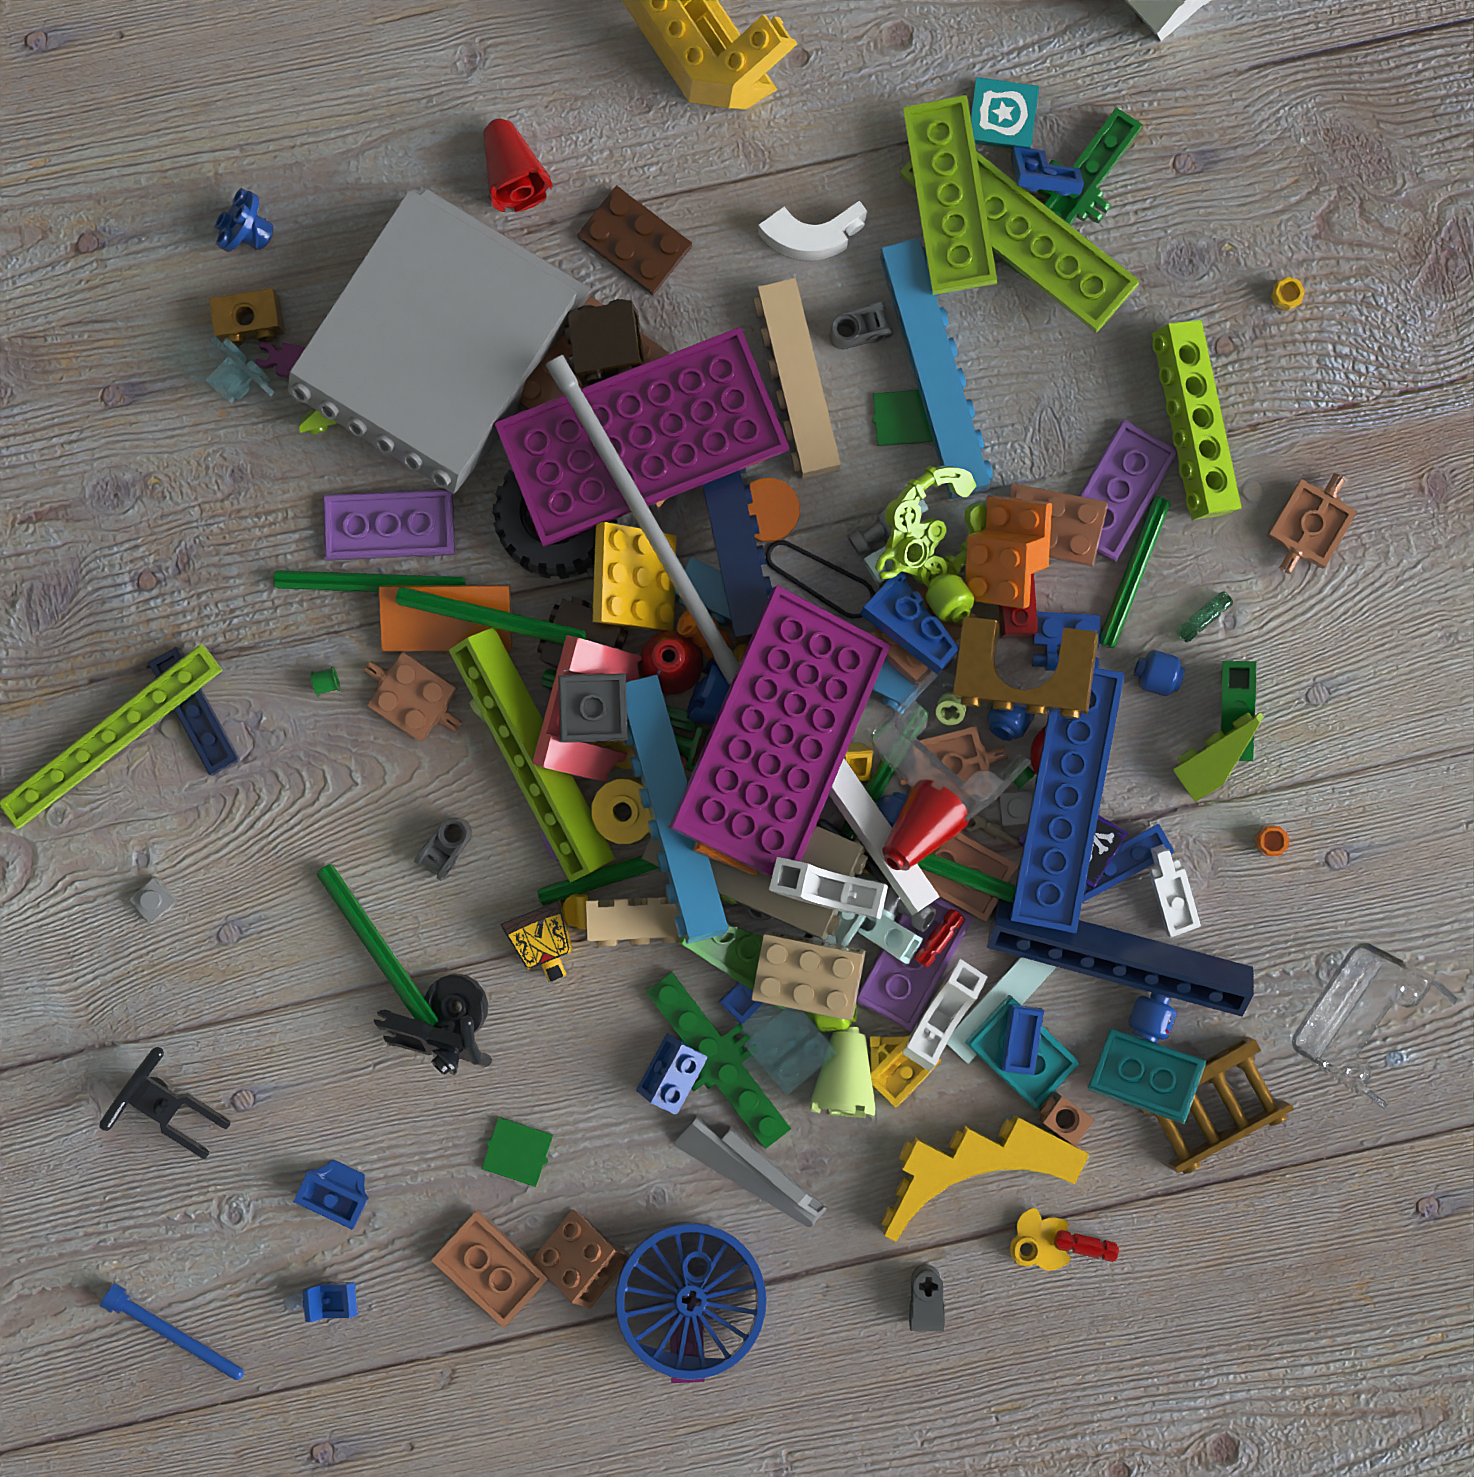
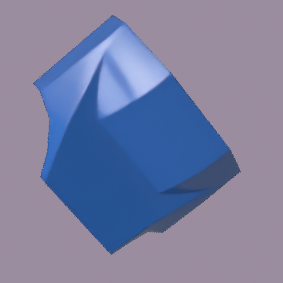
(334, 1193)

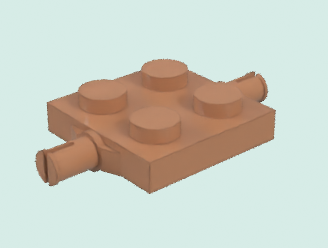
(1312, 523)
(412, 696)
(962, 752)

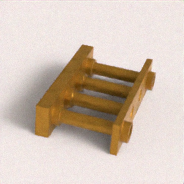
(1242, 1056)

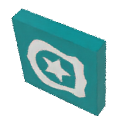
(1003, 113)

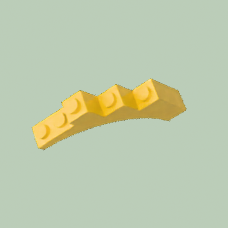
(933, 1170)

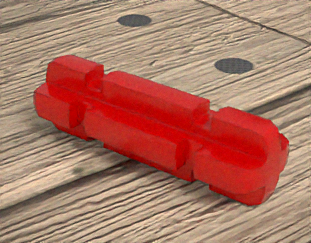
(939, 938)
(1086, 1245)

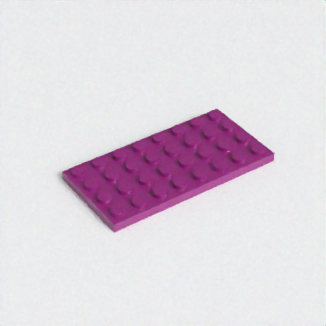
(669, 423)
(780, 734)

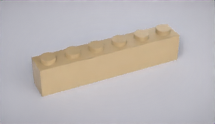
(798, 379)

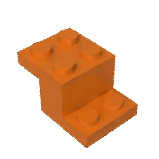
(1008, 550)

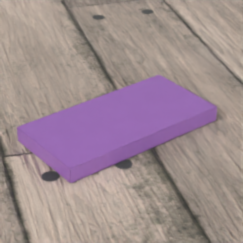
(1127, 480)
(389, 525)
(904, 989)

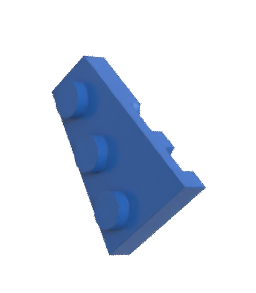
(906, 621)

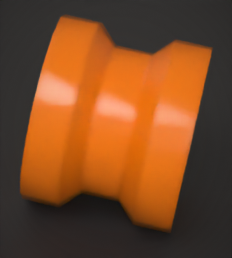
(688, 628)

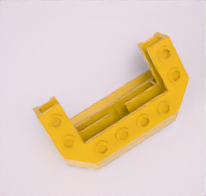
(709, 54)

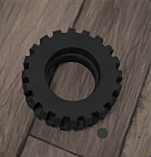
(526, 549)

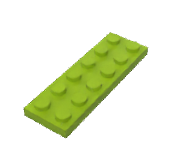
(950, 195)

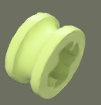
(953, 717)

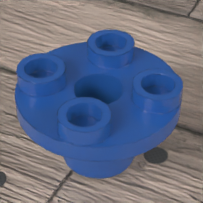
(243, 224)

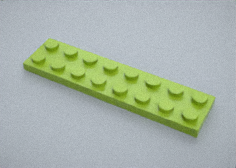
(1049, 249)

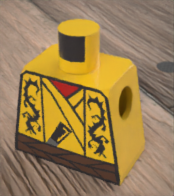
(541, 939)

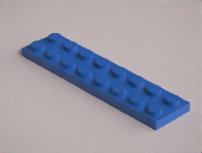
(1066, 810)

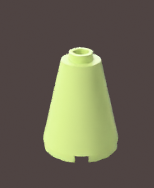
(845, 1079)

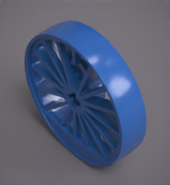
(680, 1365)

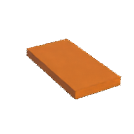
(424, 631)

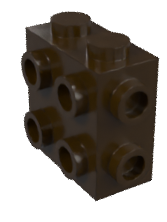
(604, 340)
(579, 616)

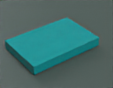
(1052, 1064)
(1147, 1075)

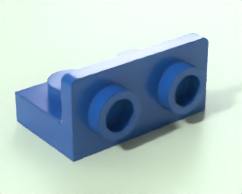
(671, 1074)

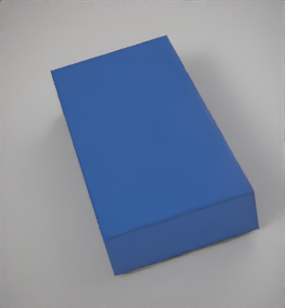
(1022, 1039)

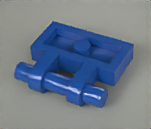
(1050, 635)

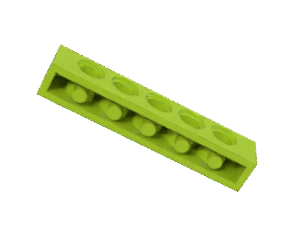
(1203, 406)

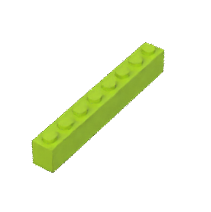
(516, 729)

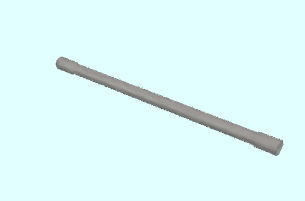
(569, 386)

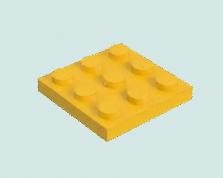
(630, 580)

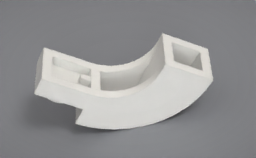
(810, 241)
(827, 889)
(943, 1014)

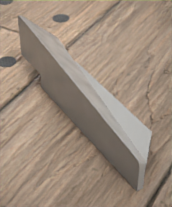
(749, 1168)

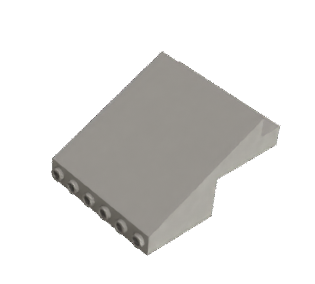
(435, 339)

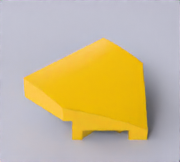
(894, 1072)

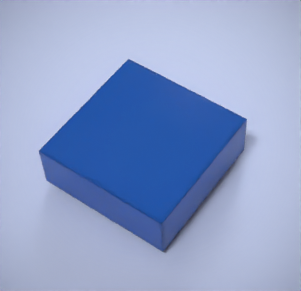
(739, 1002)

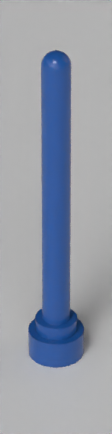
(119, 1301)

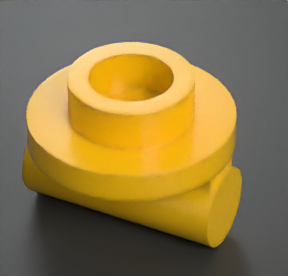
(575, 910)

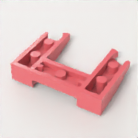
(581, 758)

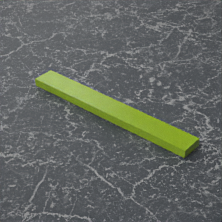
(110, 736)

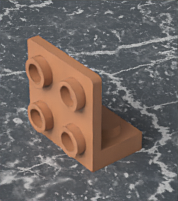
(580, 1260)

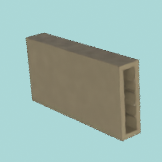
(823, 851)

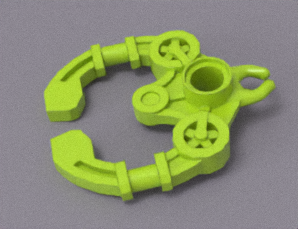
(913, 541)

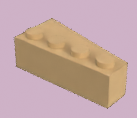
(631, 919)

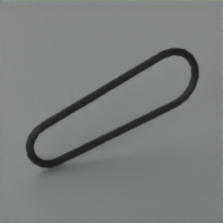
(824, 562)

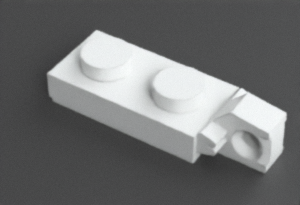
(1173, 893)

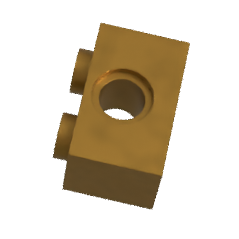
(230, 309)

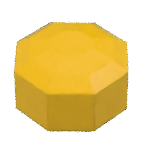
(1287, 293)

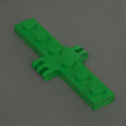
(1094, 166)
(723, 1059)

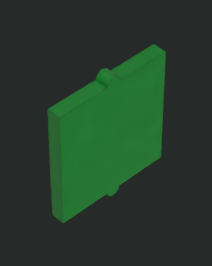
(900, 418)
(517, 1151)

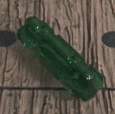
(1205, 616)

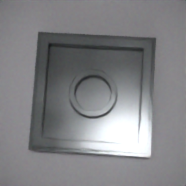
(592, 708)

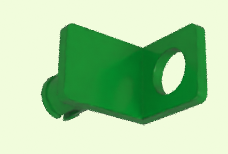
(691, 747)

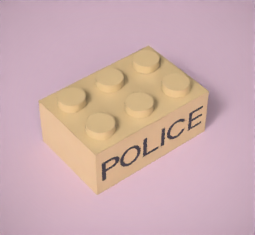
(808, 975)

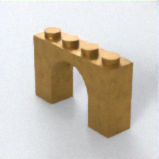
(1064, 692)

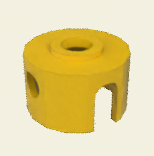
(604, 818)

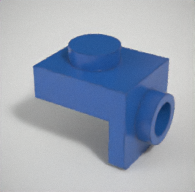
(329, 1301)

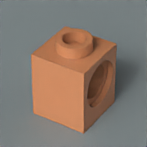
(1075, 1128)

